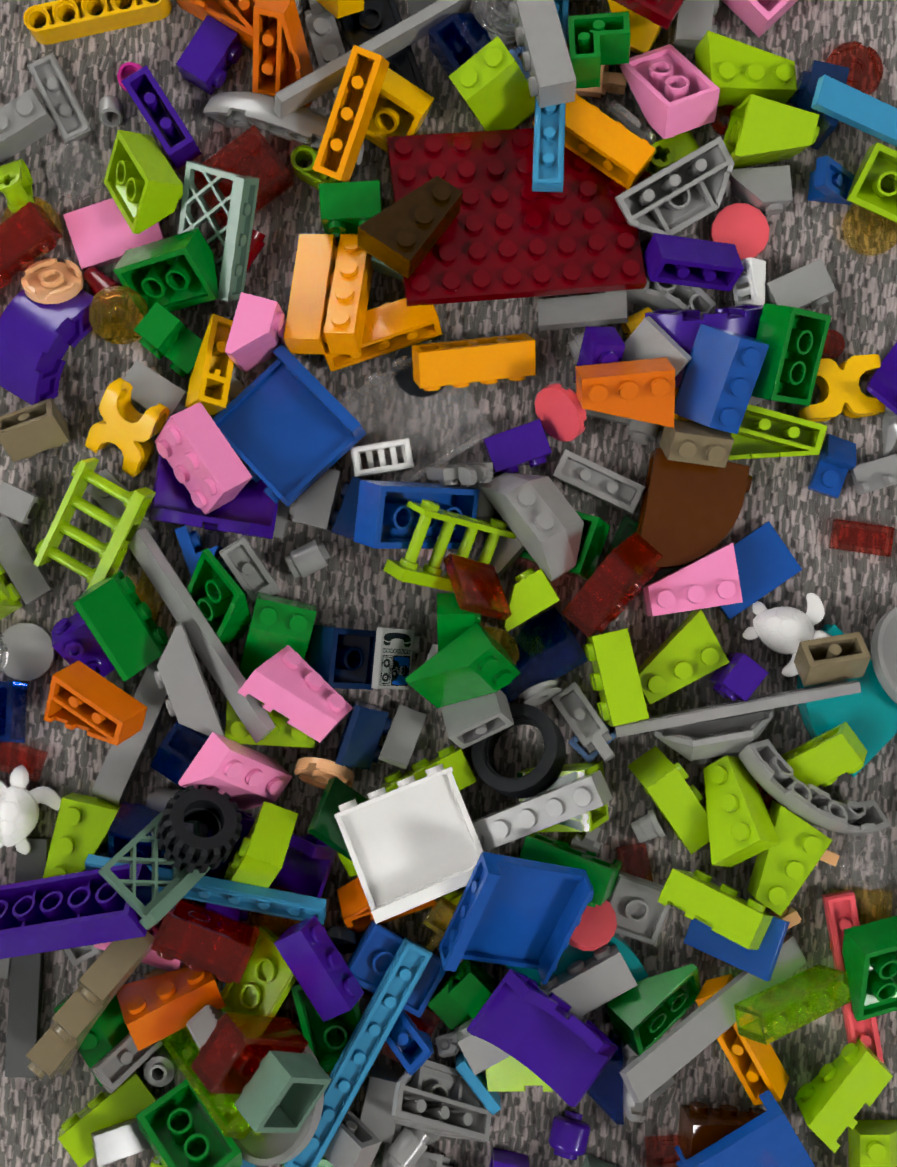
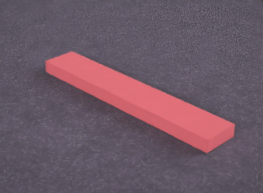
(843, 914)

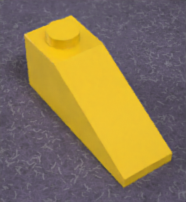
(212, 368)

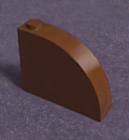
(689, 507)

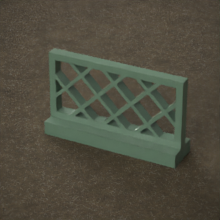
(239, 224)
(172, 891)

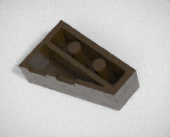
(411, 226)

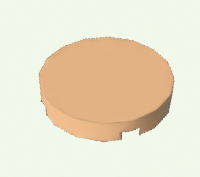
(52, 281)
(318, 772)

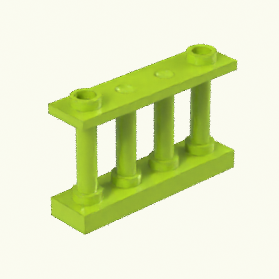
(123, 527)
(431, 574)

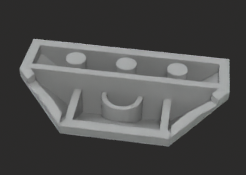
(679, 192)
(539, 519)
(186, 685)
(715, 737)
(440, 1103)

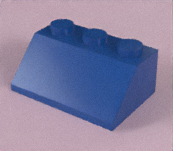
(720, 378)

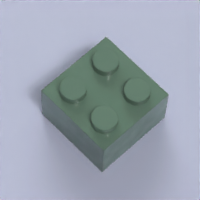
(282, 1092)

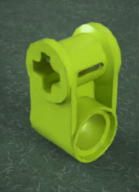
(671, 150)
(307, 174)
(16, 184)

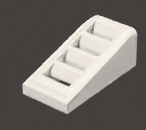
(751, 283)
(379, 447)

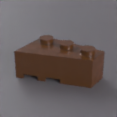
(704, 1126)

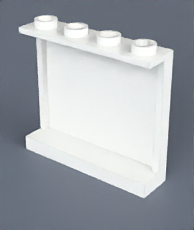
(410, 842)

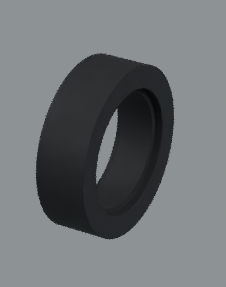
(544, 773)

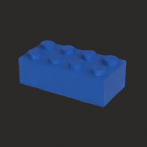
(388, 523)

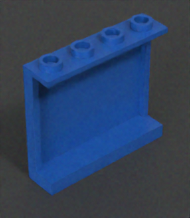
(288, 428)
(516, 914)
(759, 1143)

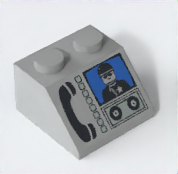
(394, 657)

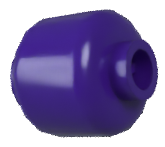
(569, 1135)

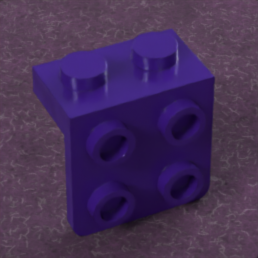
(76, 642)

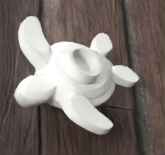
(786, 627)
(20, 809)

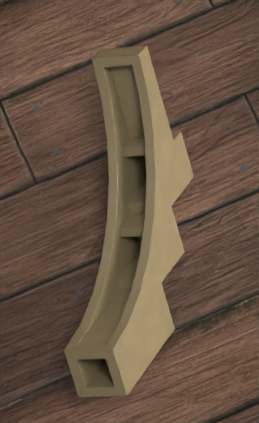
(80, 1012)

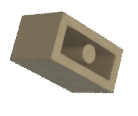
(33, 430)
(696, 444)
(832, 659)

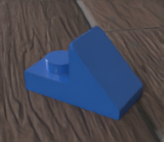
(829, 182)
(832, 466)
(190, 543)
(409, 1043)

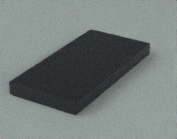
(375, 19)

